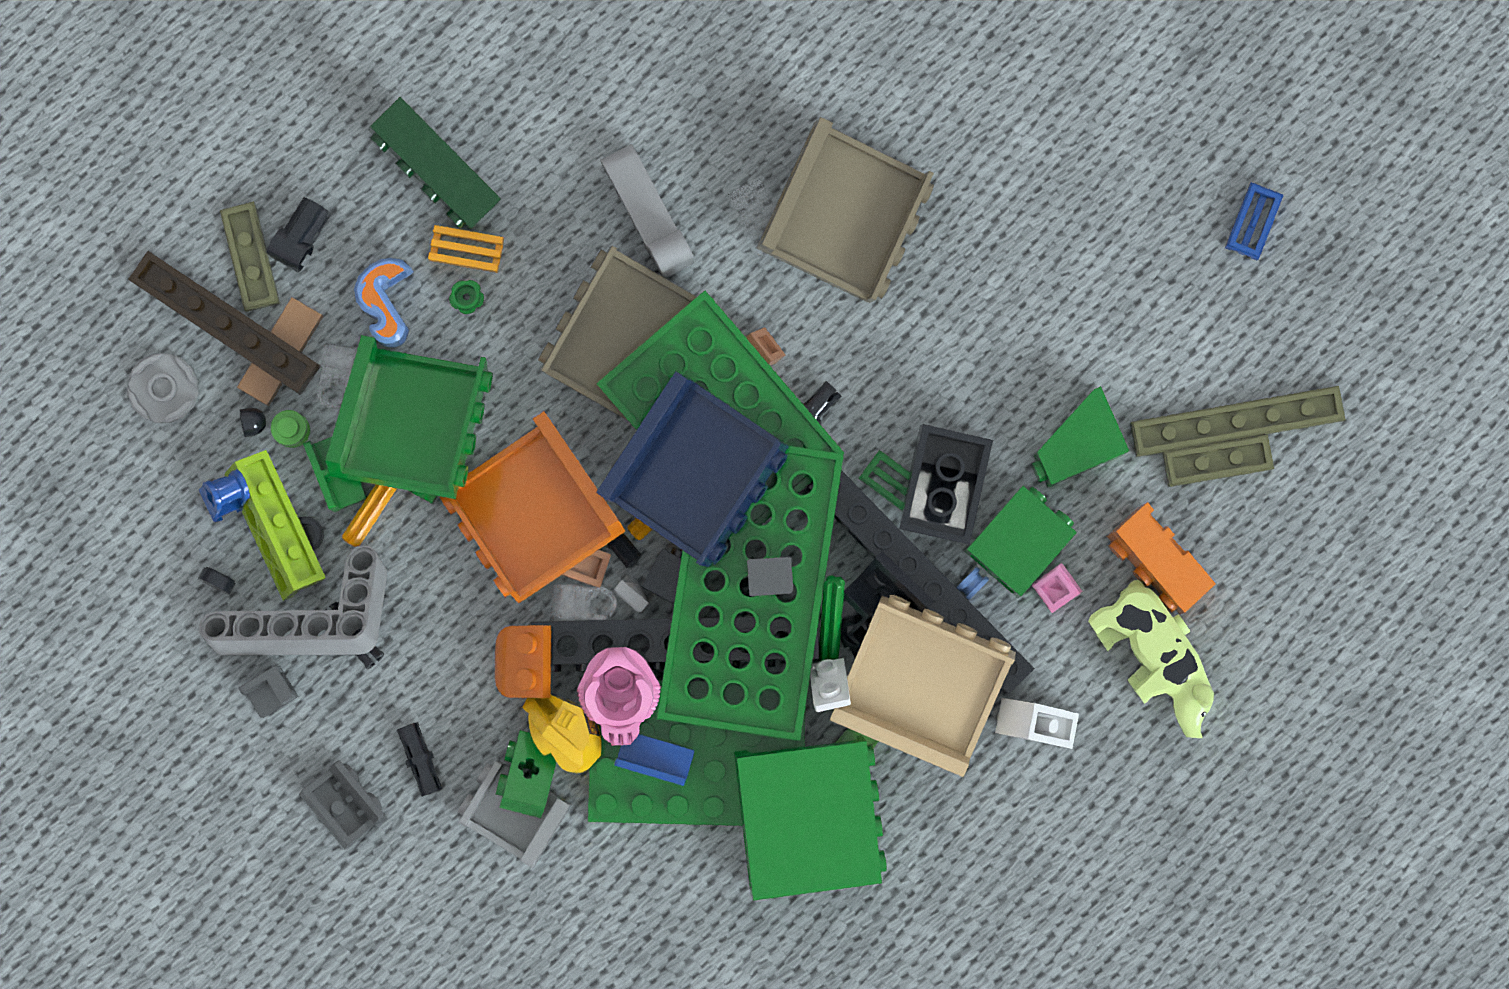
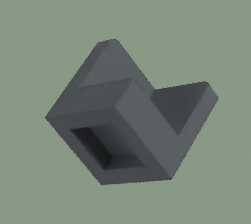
(770, 576)
(269, 691)

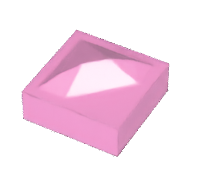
(1056, 587)

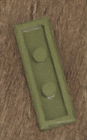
(249, 256)
(1218, 460)

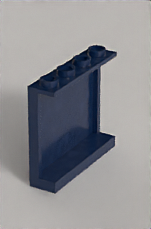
(694, 469)

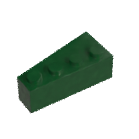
(433, 163)

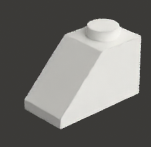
(1036, 723)

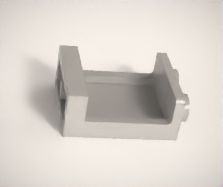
(513, 831)

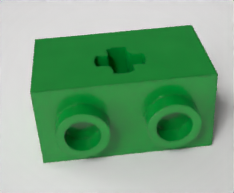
(522, 793)

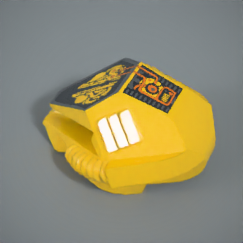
(564, 731)

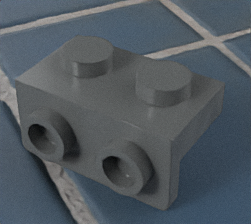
(342, 804)

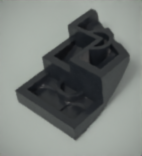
(863, 596)

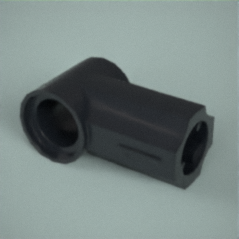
(296, 240)

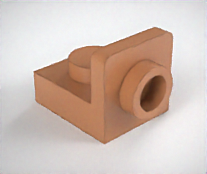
(591, 569)

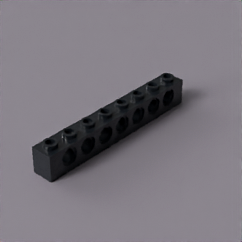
(878, 534)
(655, 630)

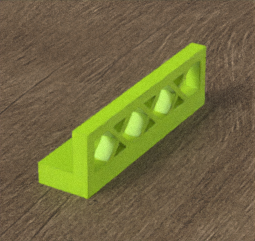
(277, 527)

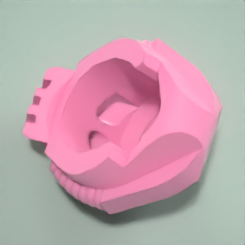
(619, 693)

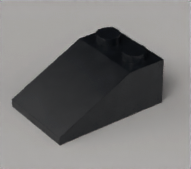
(945, 483)

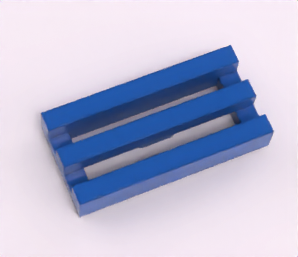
(1243, 248)

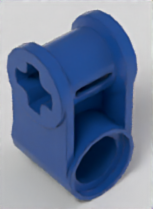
(225, 495)

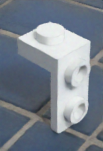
(829, 684)

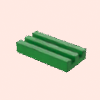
(872, 467)

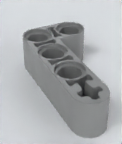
(647, 211)

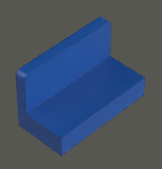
(656, 759)

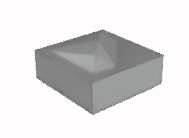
(633, 595)

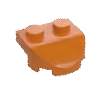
(523, 661)

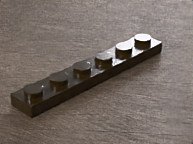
(224, 323)

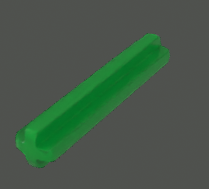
(831, 618)

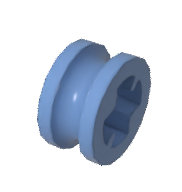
(972, 583)

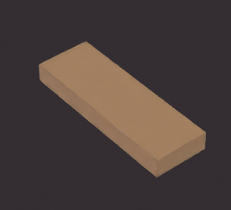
(295, 328)

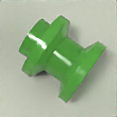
(290, 428)

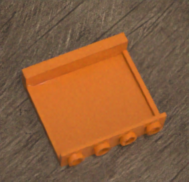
(533, 512)

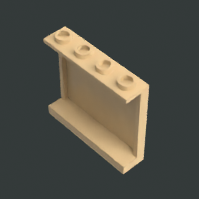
(924, 684)

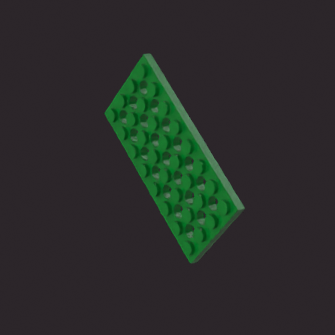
(802, 612)

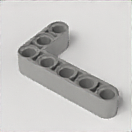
(309, 623)

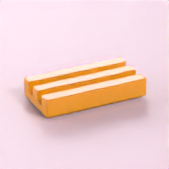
(436, 243)

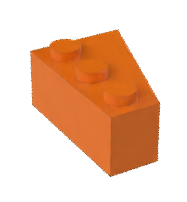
(1160, 560)

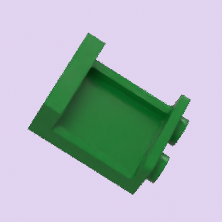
(1021, 540)

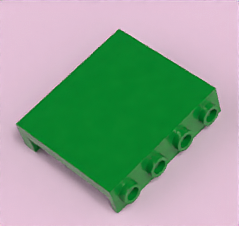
(408, 421)
(810, 819)

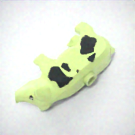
(1164, 651)

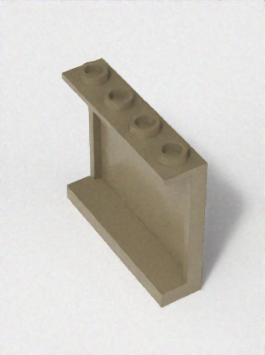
(845, 213)
(610, 321)

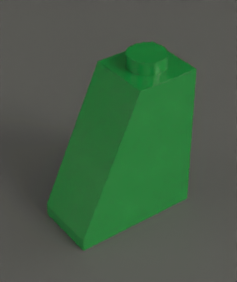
(1081, 442)

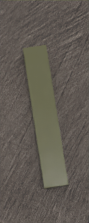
(1237, 421)

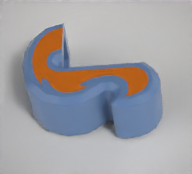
(373, 300)

